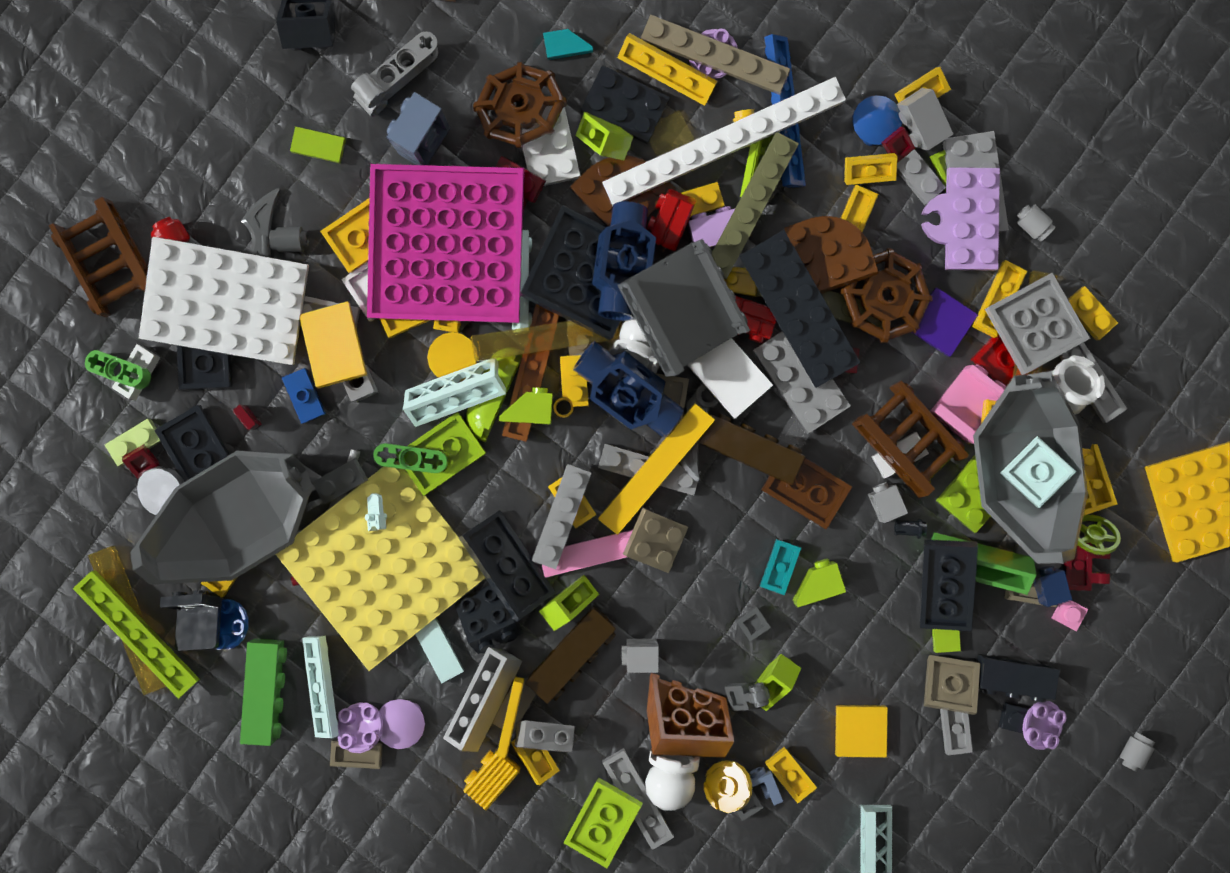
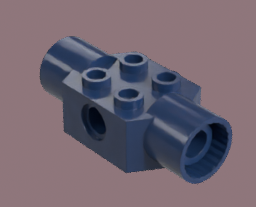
(621, 253)
(628, 389)

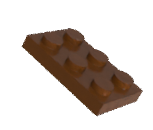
(814, 493)

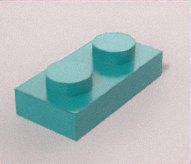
(780, 567)

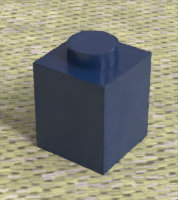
(1052, 586)

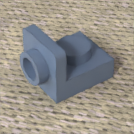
(769, 788)

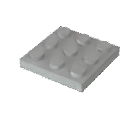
(1037, 324)

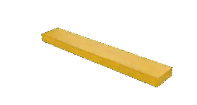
(656, 468)

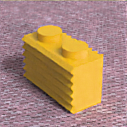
(491, 779)

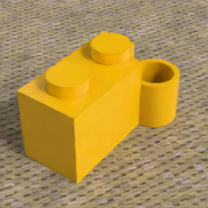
(573, 385)

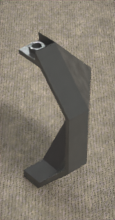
(1027, 409)
(225, 520)

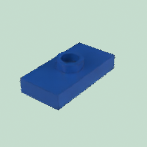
(303, 395)

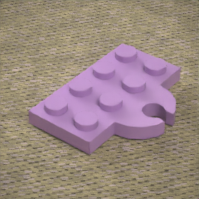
(967, 219)

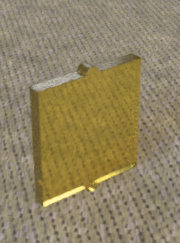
(670, 134)

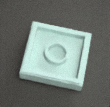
(1037, 472)

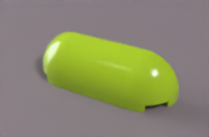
(483, 415)

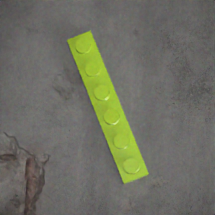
(136, 634)

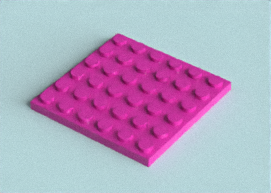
(445, 243)

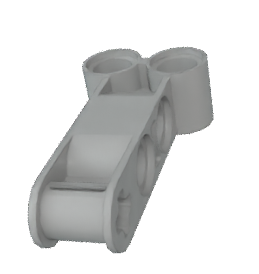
(373, 92)

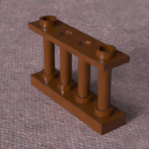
(118, 235)
(887, 447)

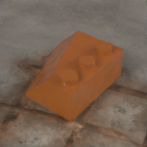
(687, 720)

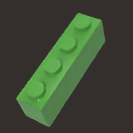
(1001, 567)
(262, 692)

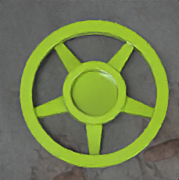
(1097, 535)

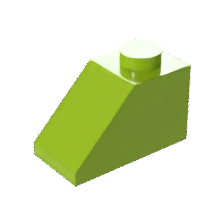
(604, 137)
(531, 408)
(819, 583)
(569, 603)
(779, 678)

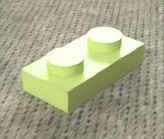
(132, 439)

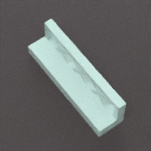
(453, 395)
(869, 832)

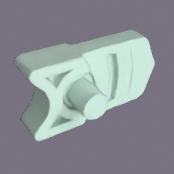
(376, 517)

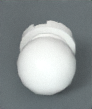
(634, 342)
(1078, 382)
(671, 780)

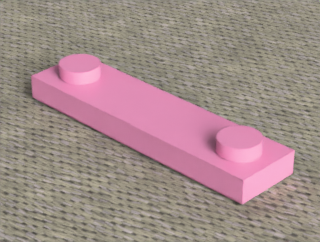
(590, 553)

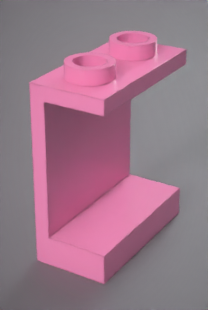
(963, 401)

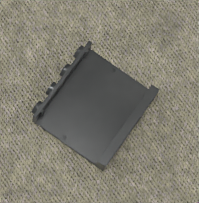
(684, 306)

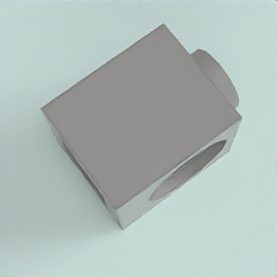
(365, 391)
(887, 502)

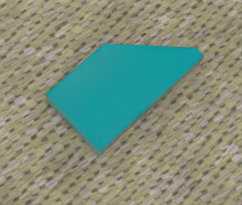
(564, 44)

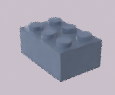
(418, 130)

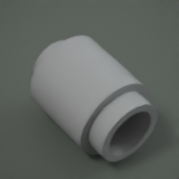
(1035, 222)
(1137, 752)

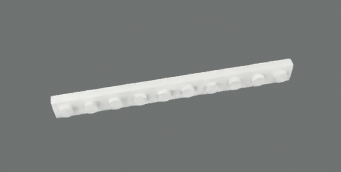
(724, 141)

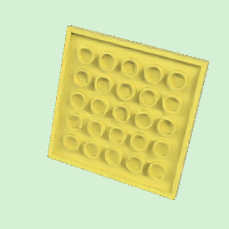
(385, 581)

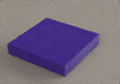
(945, 322)

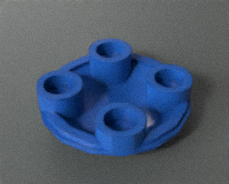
(876, 119)
(232, 625)

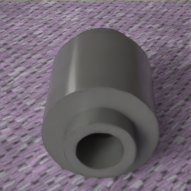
(289, 239)

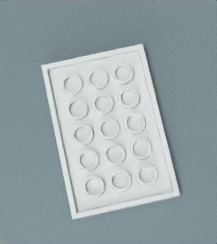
(223, 301)

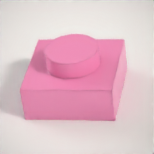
(1070, 614)

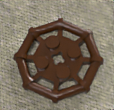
(526, 115)
(888, 310)

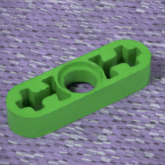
(108, 370)
(391, 462)

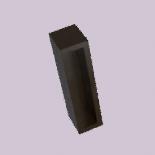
(753, 450)
(571, 654)

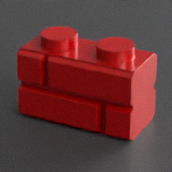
(671, 218)
(759, 319)

